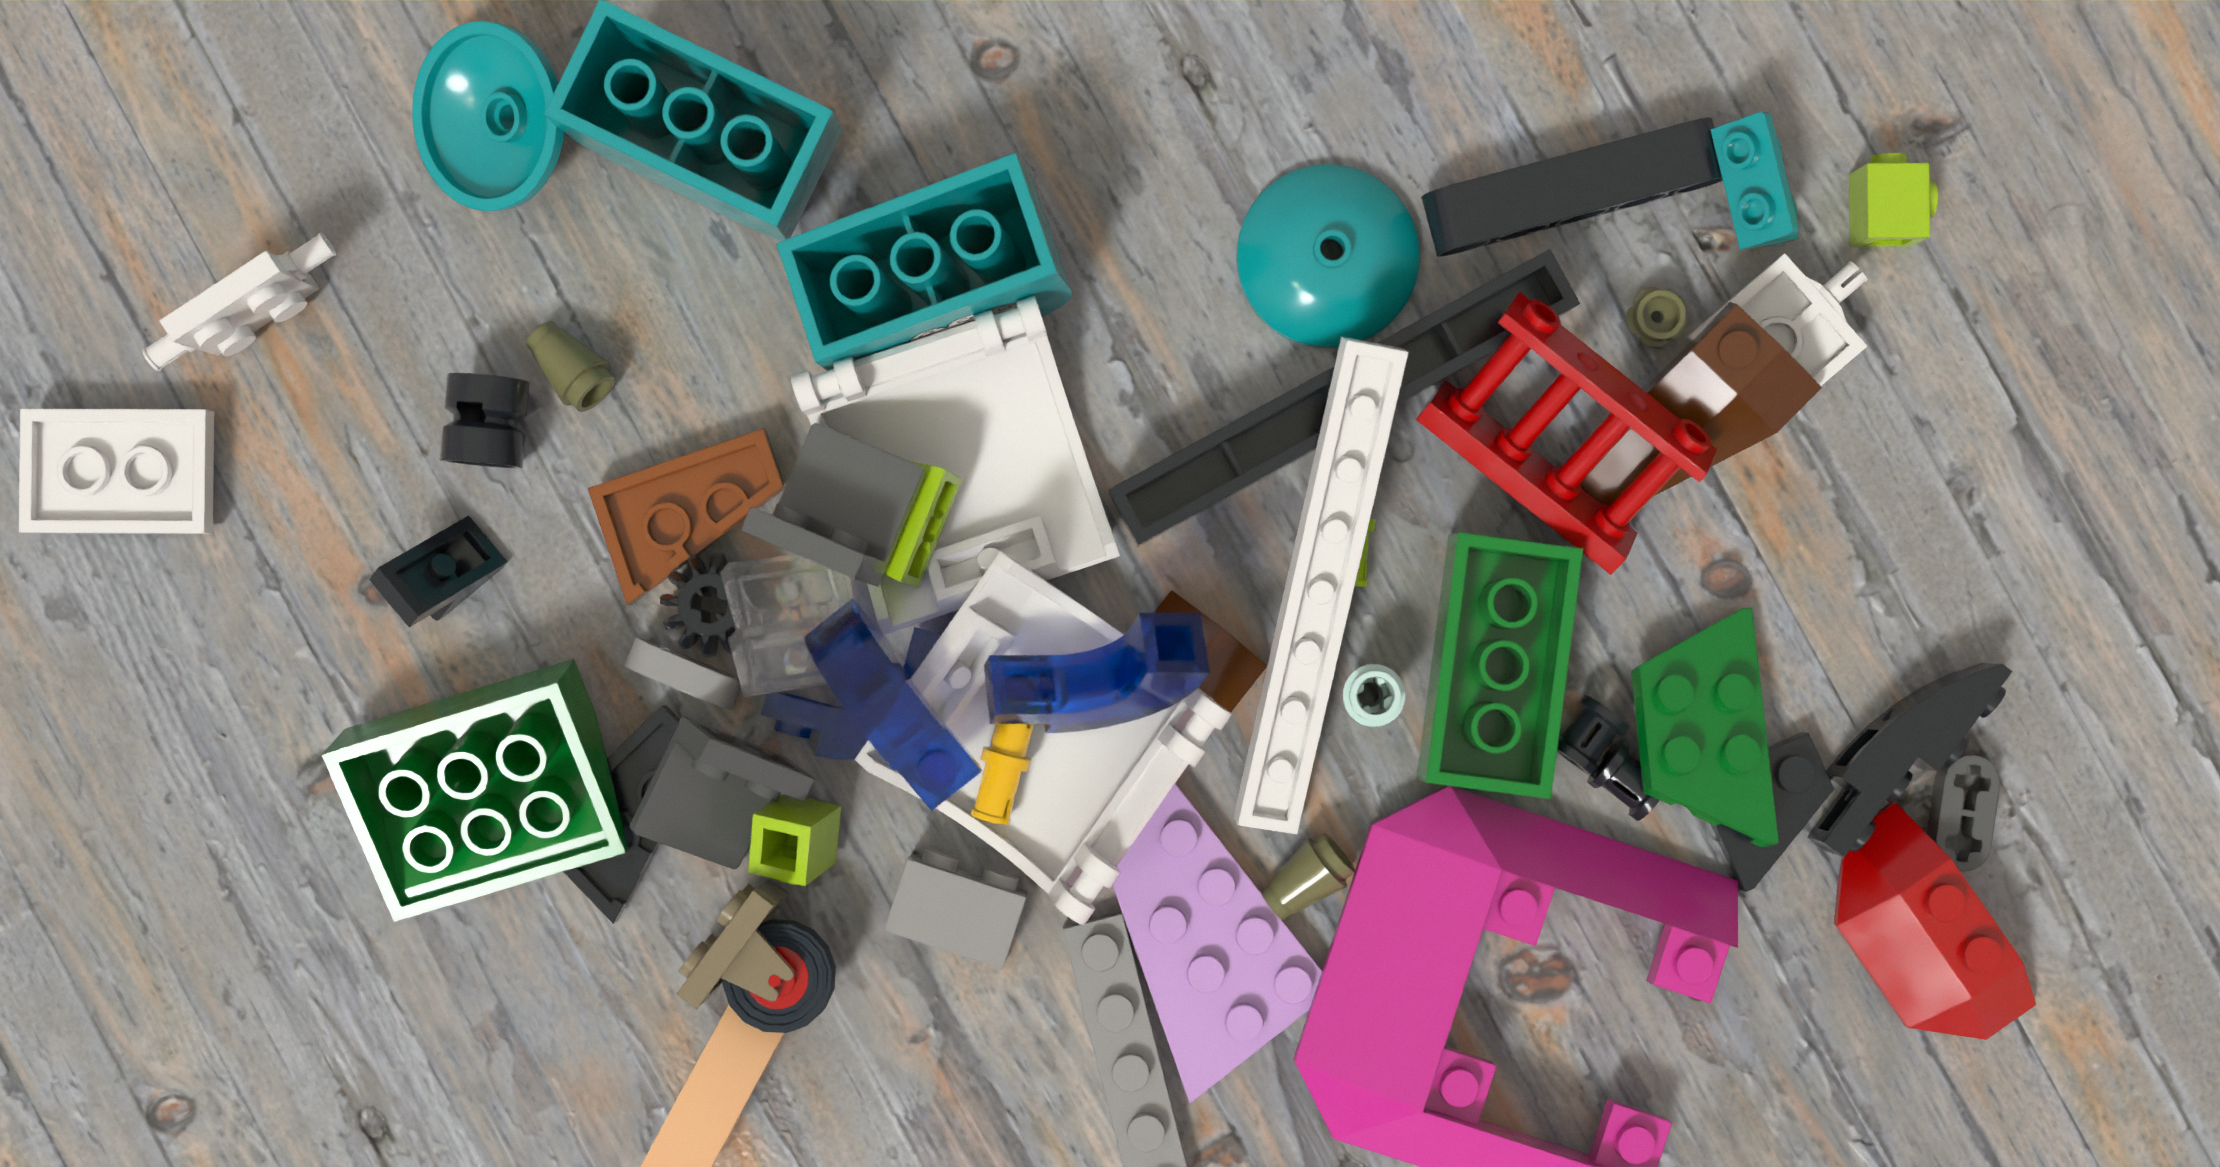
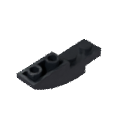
(1918, 731)

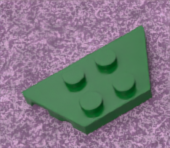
(1707, 729)

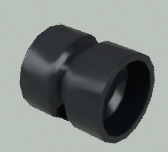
(478, 398)

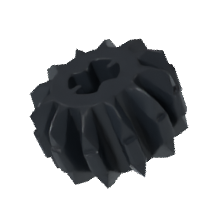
(689, 606)

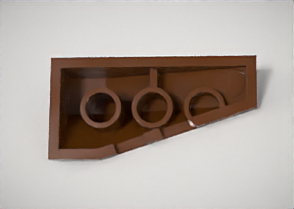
(1726, 381)

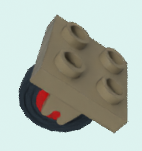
(771, 970)

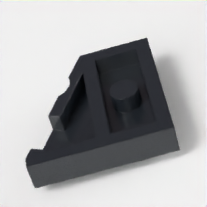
(1798, 792)

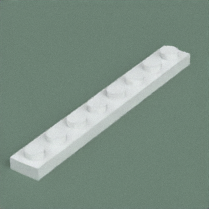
(1320, 584)

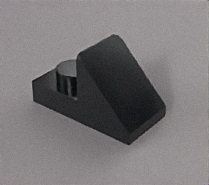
(438, 572)

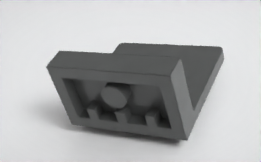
(842, 505)
(710, 790)

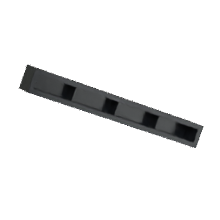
(1292, 422)

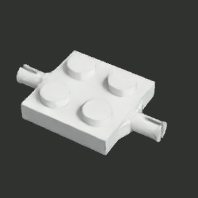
(237, 306)
(1802, 315)

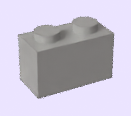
(957, 908)

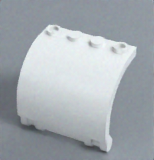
(996, 416)
(1083, 788)

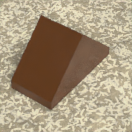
(1230, 663)

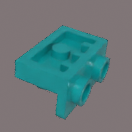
(1756, 182)

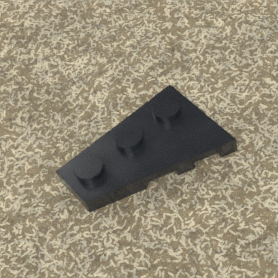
(632, 767)

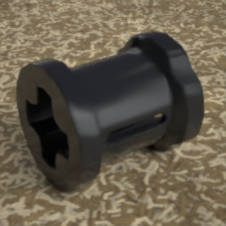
(1607, 728)
(1622, 777)

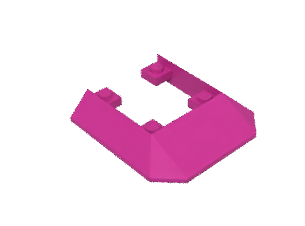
(1406, 949)

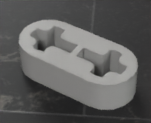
(683, 673)

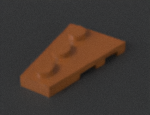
(682, 507)

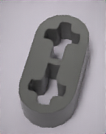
(1977, 815)

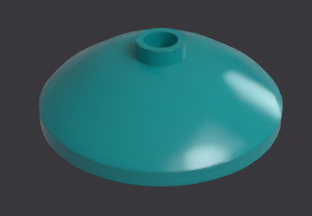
(483, 116)
(1321, 298)

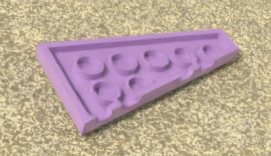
(1208, 946)

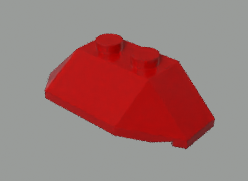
(1927, 934)

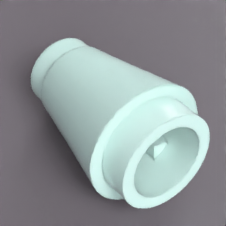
(1390, 698)

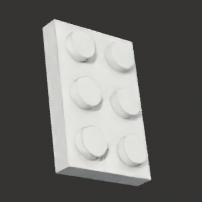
(116, 471)

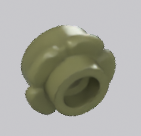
(1672, 311)

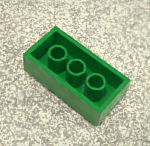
(1499, 665)

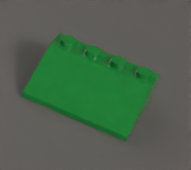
(479, 790)

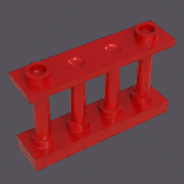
(1556, 491)

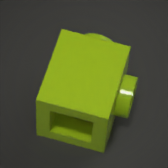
(1891, 202)
(794, 839)

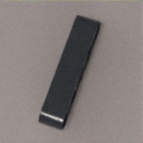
(1572, 187)

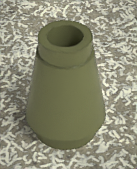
(571, 367)
(1309, 876)

